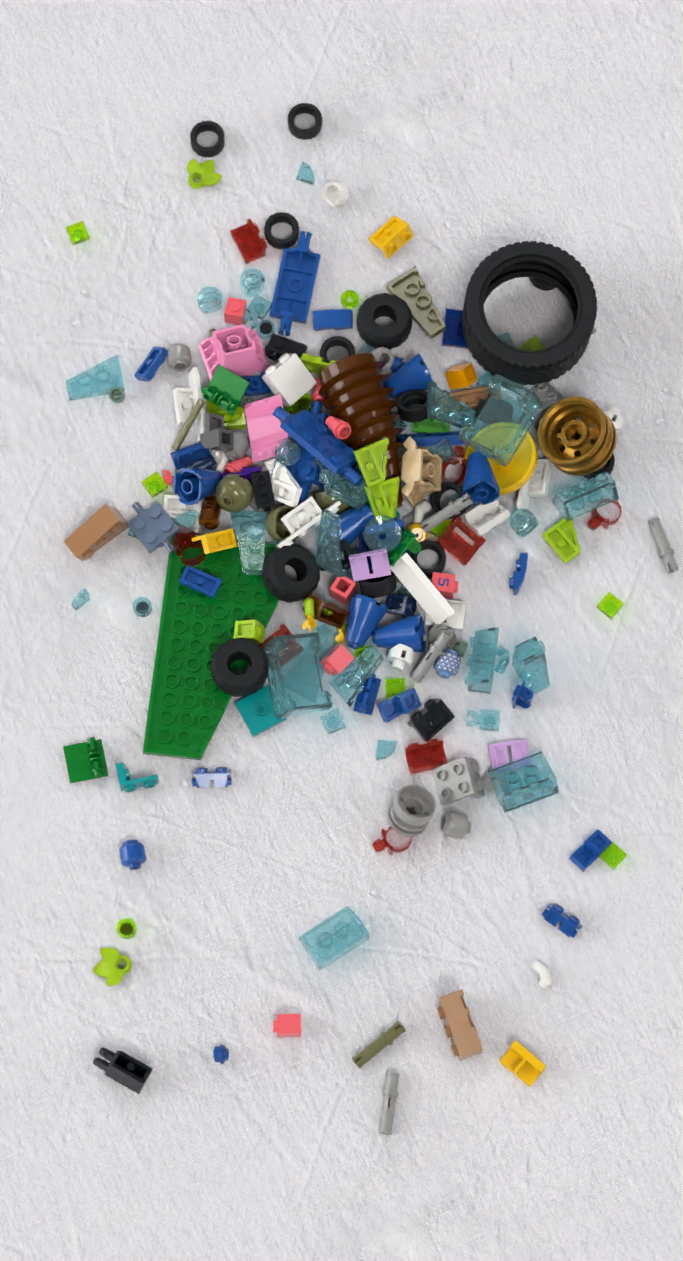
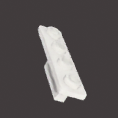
(185, 401)
(537, 485)
(302, 517)

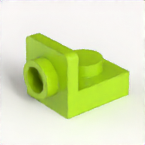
(249, 630)

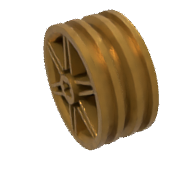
(576, 436)

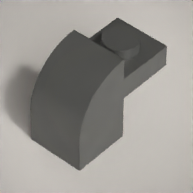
(215, 435)

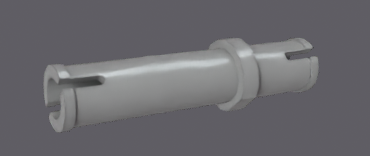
(453, 508)
(666, 552)
(435, 650)
(390, 1094)

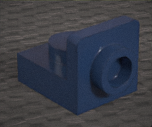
(401, 605)

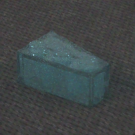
(531, 664)

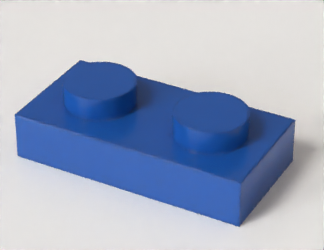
(151, 364)
(200, 581)

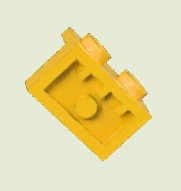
(391, 236)

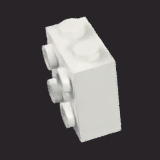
(289, 379)

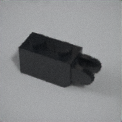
(124, 1069)

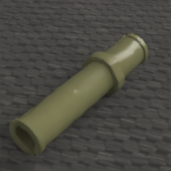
(379, 1044)

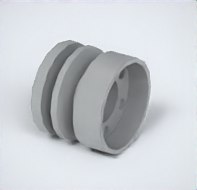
(411, 810)

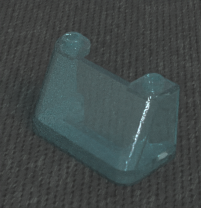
(502, 420)
(295, 675)

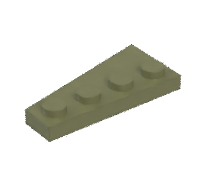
(413, 291)

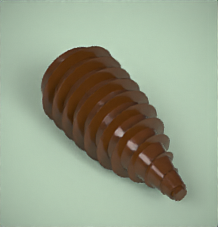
(359, 397)

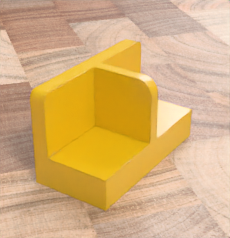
(217, 541)
(522, 1063)

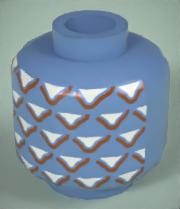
(447, 664)

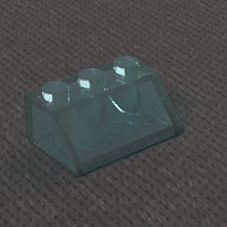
(586, 496)
(482, 660)
(523, 782)
(334, 937)

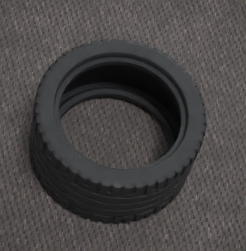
(539, 262)

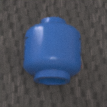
(132, 854)

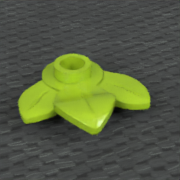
(203, 172)
(109, 966)

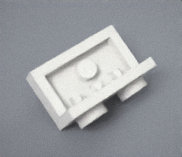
(484, 517)

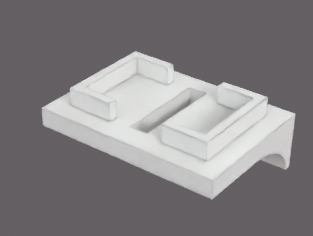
(454, 621)

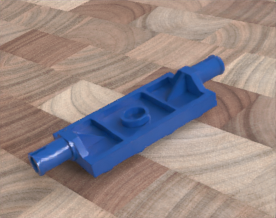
(295, 284)
(320, 442)
(305, 470)

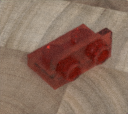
(249, 242)
(425, 756)

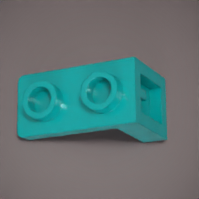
(131, 785)

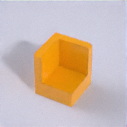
(461, 376)

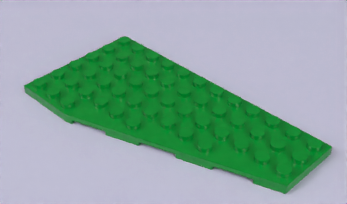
(183, 695)

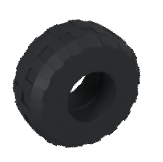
(380, 306)
(278, 582)
(239, 650)

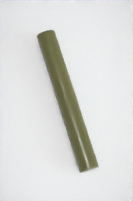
(188, 424)

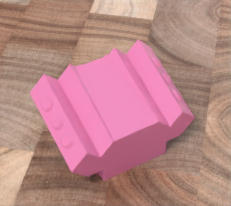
(235, 349)
(263, 427)

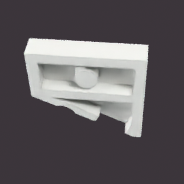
(285, 486)
(175, 508)

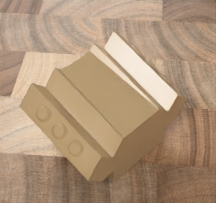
(419, 472)

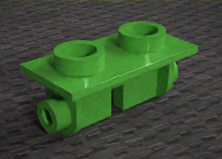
(430, 426)

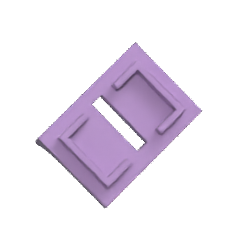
(379, 562)
(499, 753)

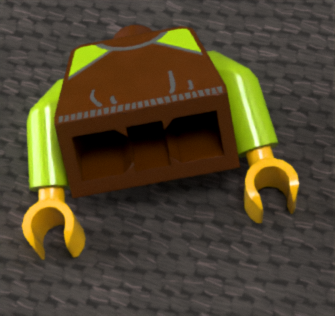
(325, 612)

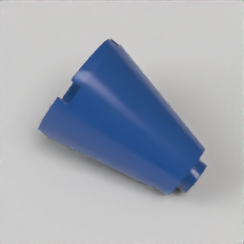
(410, 376)
(480, 480)
(195, 484)
(354, 522)
(362, 620)
(406, 631)

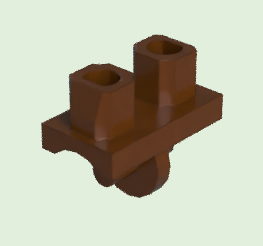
(210, 513)

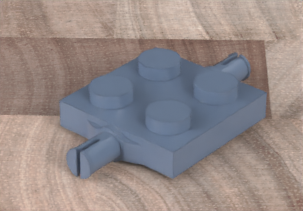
(153, 527)

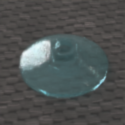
(379, 526)

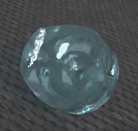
(252, 282)
(209, 299)
(288, 451)
(523, 522)

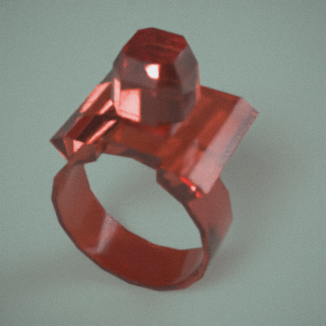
(457, 458)
(596, 519)
(183, 542)
(380, 845)

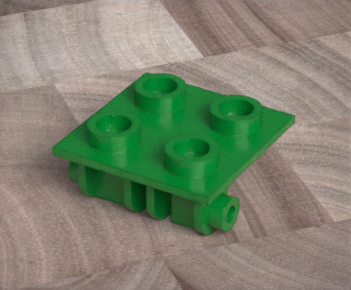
(225, 389)
(407, 542)
(85, 760)

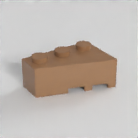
(96, 532)
(459, 1025)

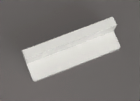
(422, 589)

